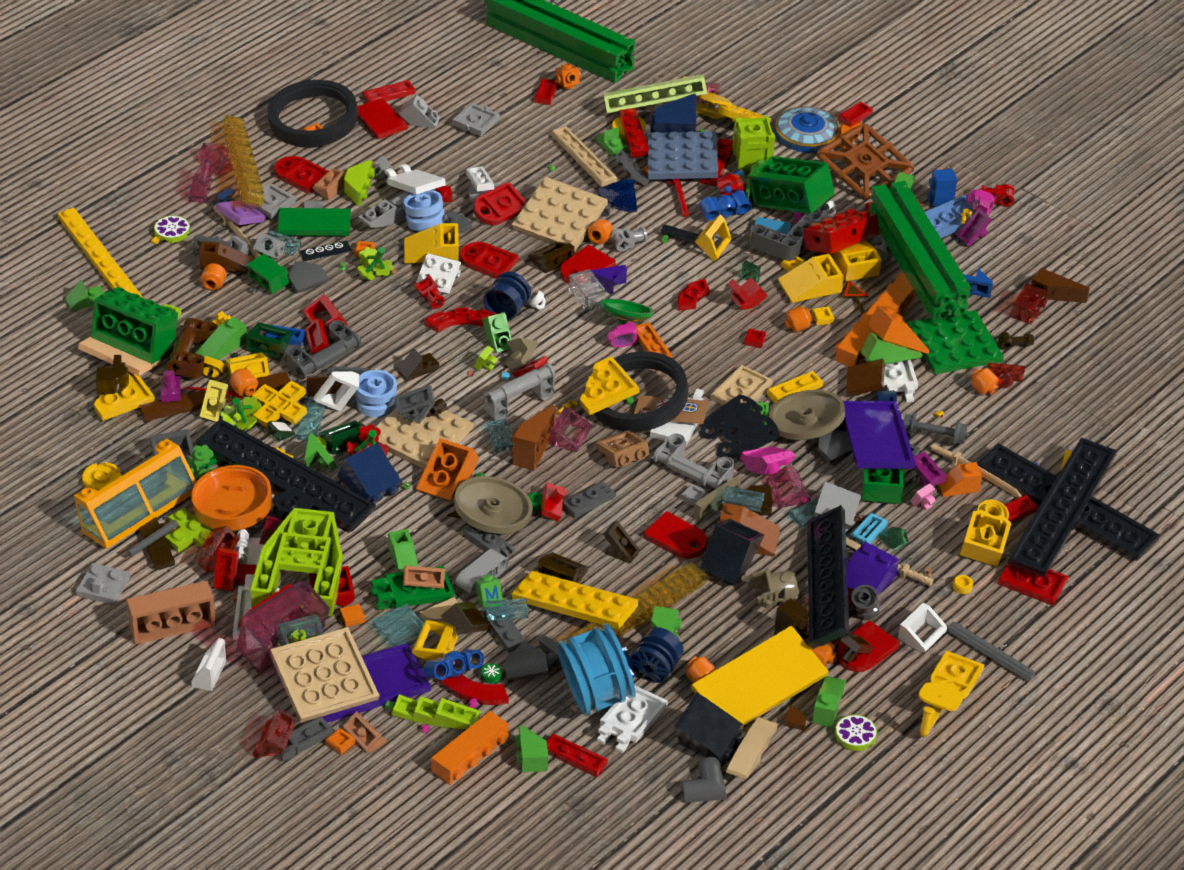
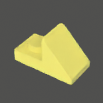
(214, 400)

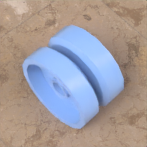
(424, 210)
(376, 393)

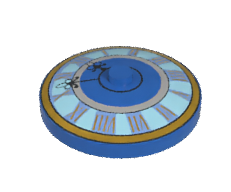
(806, 128)

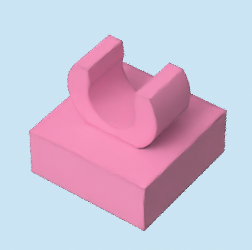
(924, 497)

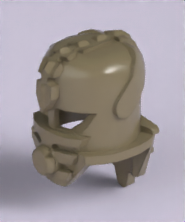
(774, 586)

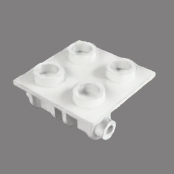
(441, 270)
(248, 548)

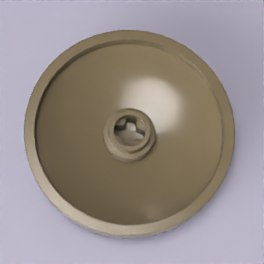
(808, 414)
(493, 504)

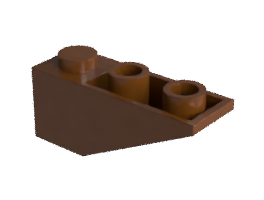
(223, 255)
(1059, 287)

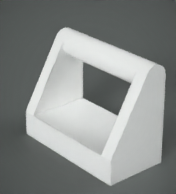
(338, 401)
(912, 623)
(210, 666)

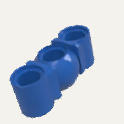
(725, 205)
(445, 664)

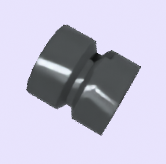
(865, 602)

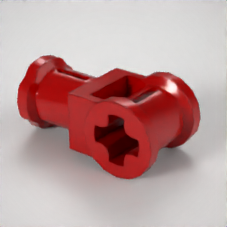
(1000, 194)
(429, 291)

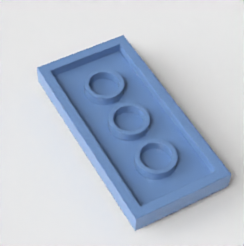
(947, 217)

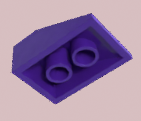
(871, 567)

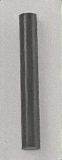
(152, 538)

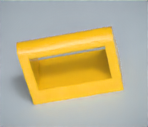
(705, 239)
(256, 363)
(446, 644)

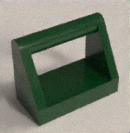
(268, 346)
(340, 435)

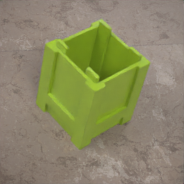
(752, 141)

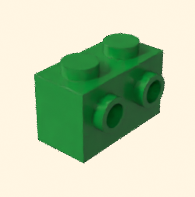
(268, 273)

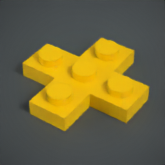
(280, 403)

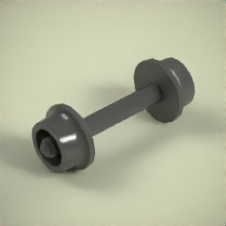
(959, 432)

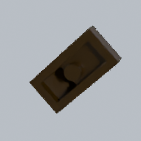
(416, 365)
(621, 543)

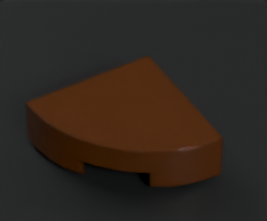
(795, 719)

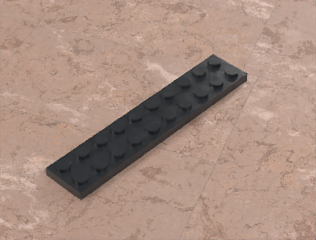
(287, 473)
(1062, 507)
(1097, 519)
(827, 577)

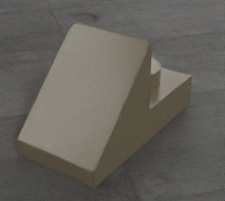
(522, 351)

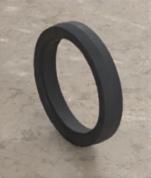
(319, 137)
(659, 416)

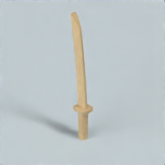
(228, 222)
(957, 459)
(904, 570)

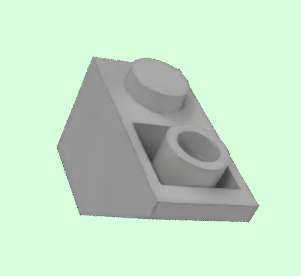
(418, 113)

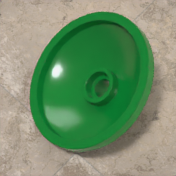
(625, 310)

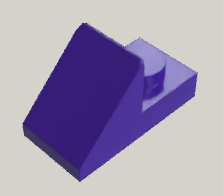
(611, 276)

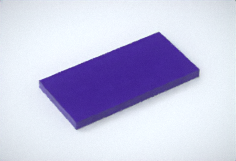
(877, 435)
(393, 674)

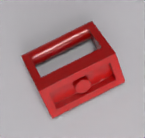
(321, 304)

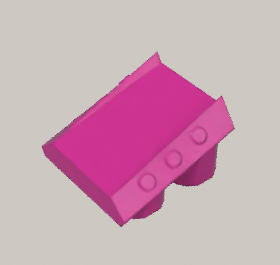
(766, 459)

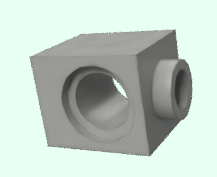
(263, 243)

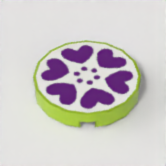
(172, 229)
(856, 732)

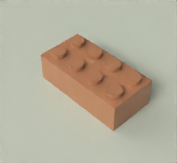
(171, 612)

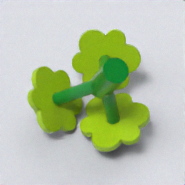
(369, 258)
(245, 419)

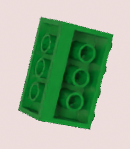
(791, 184)
(134, 325)

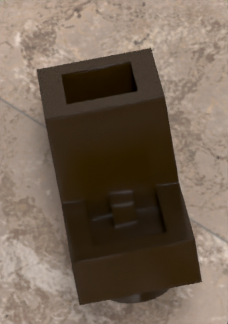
(112, 379)

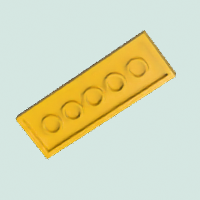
(575, 599)

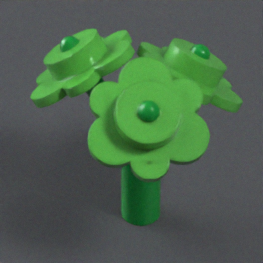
(201, 458)

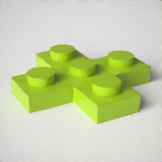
(188, 532)

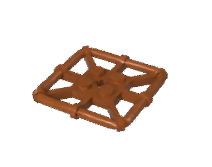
(865, 150)

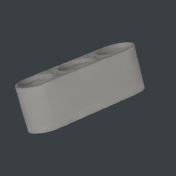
(489, 563)

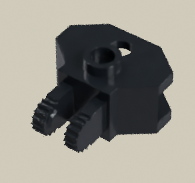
(284, 503)

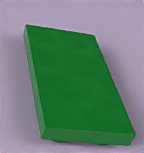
(314, 221)

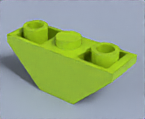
(358, 181)

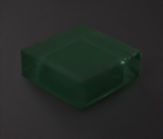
(750, 270)

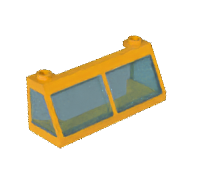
(135, 496)

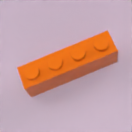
(470, 748)

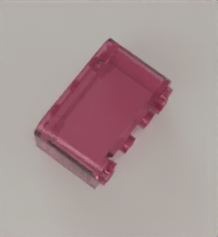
(261, 623)

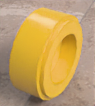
(962, 584)

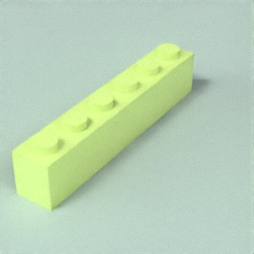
(654, 93)

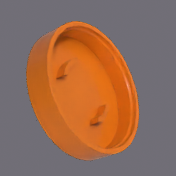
(232, 497)

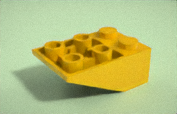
(437, 240)
(858, 261)
(812, 279)

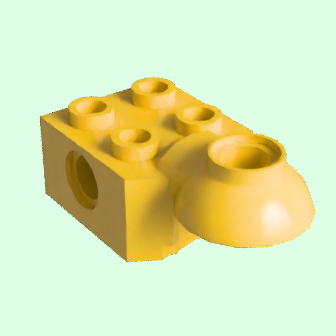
(987, 533)

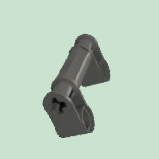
(341, 340)

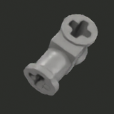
(628, 238)

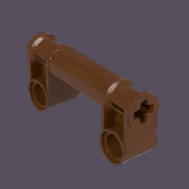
(187, 363)

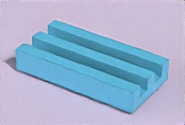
(875, 527)

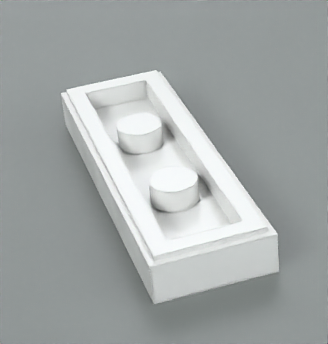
(480, 179)

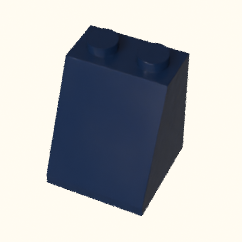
(675, 116)
(370, 474)

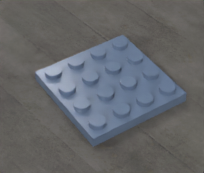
(682, 155)

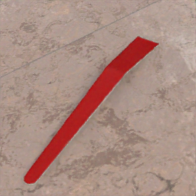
(231, 393)

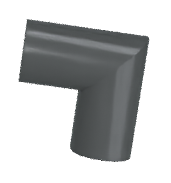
(709, 787)

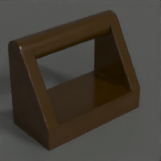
(552, 256)
(547, 566)
(465, 617)

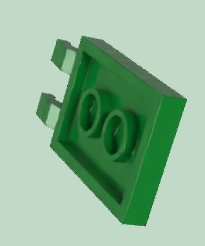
(393, 593)

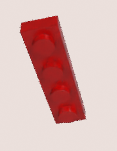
(633, 132)
(724, 152)

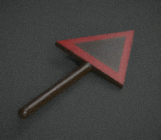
(853, 291)

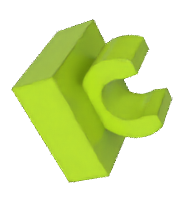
(486, 360)

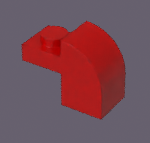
(748, 294)

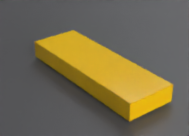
(807, 381)

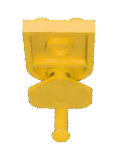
(724, 109)
(948, 687)

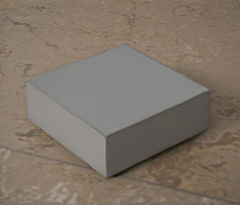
(693, 494)

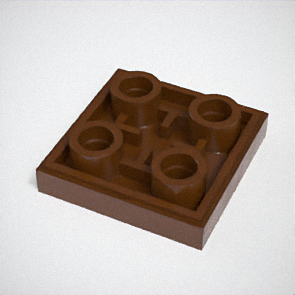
(865, 377)

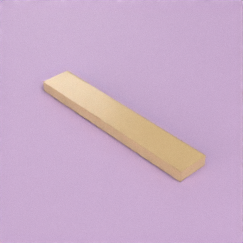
(583, 156)

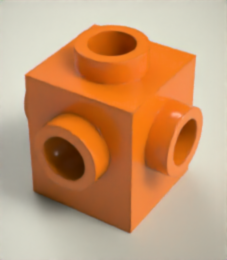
(567, 76)

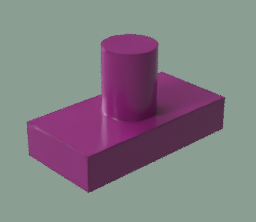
(974, 227)
(170, 387)
(928, 470)

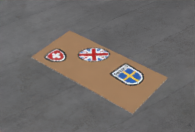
(692, 412)

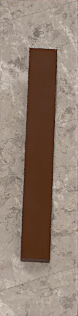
(194, 400)

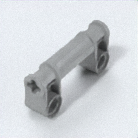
(539, 381)
(672, 454)

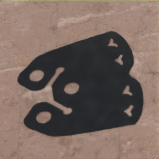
(748, 423)

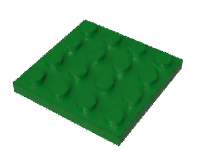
(956, 342)

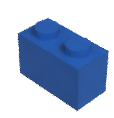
(942, 187)

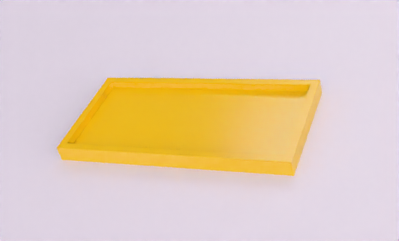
(763, 677)

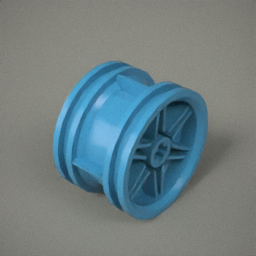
(596, 669)

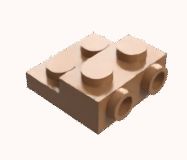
(623, 448)

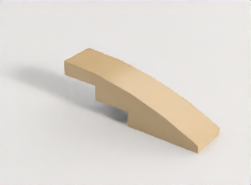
(751, 748)

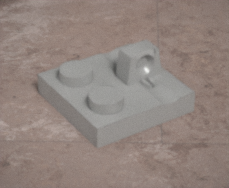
(103, 584)

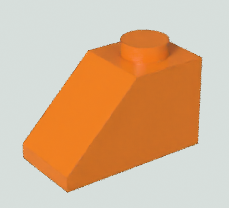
(961, 480)

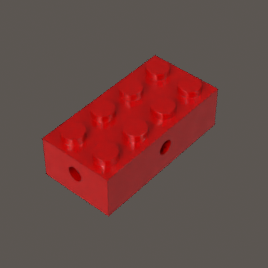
(840, 231)

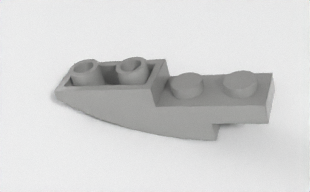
(385, 212)

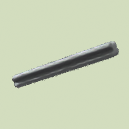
(991, 651)

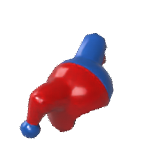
(732, 183)

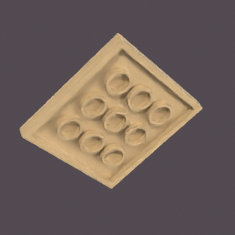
(559, 213)
(417, 441)
(324, 674)

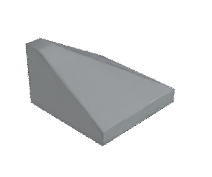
(313, 204)

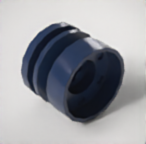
(507, 294)
(656, 655)

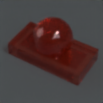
(1007, 373)

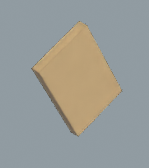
(742, 382)

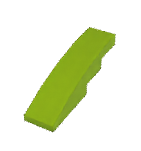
(442, 714)

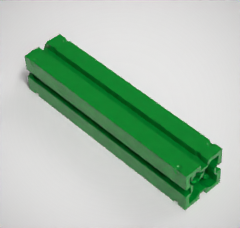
(564, 35)
(920, 251)

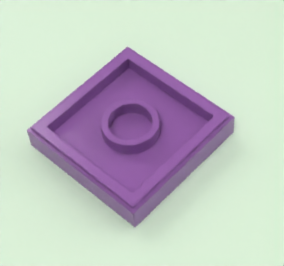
(240, 213)

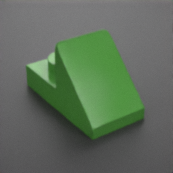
(611, 141)
(82, 297)
(316, 451)

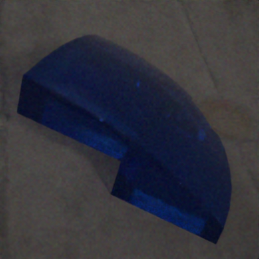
(620, 195)

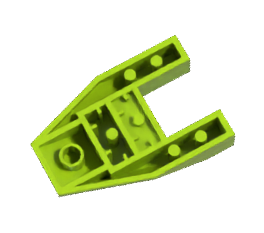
(302, 543)

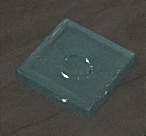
(399, 626)

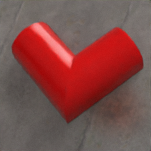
(345, 589)

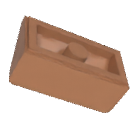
(330, 183)
(423, 577)
(364, 733)

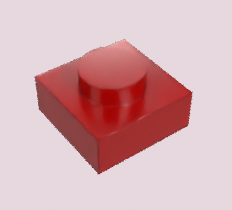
(446, 193)

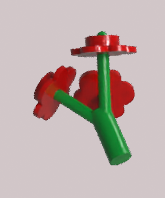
(369, 435)

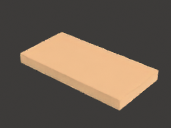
(106, 353)

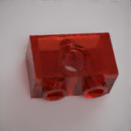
(1029, 304)
(217, 538)

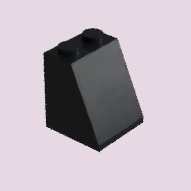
(730, 551)
(709, 730)

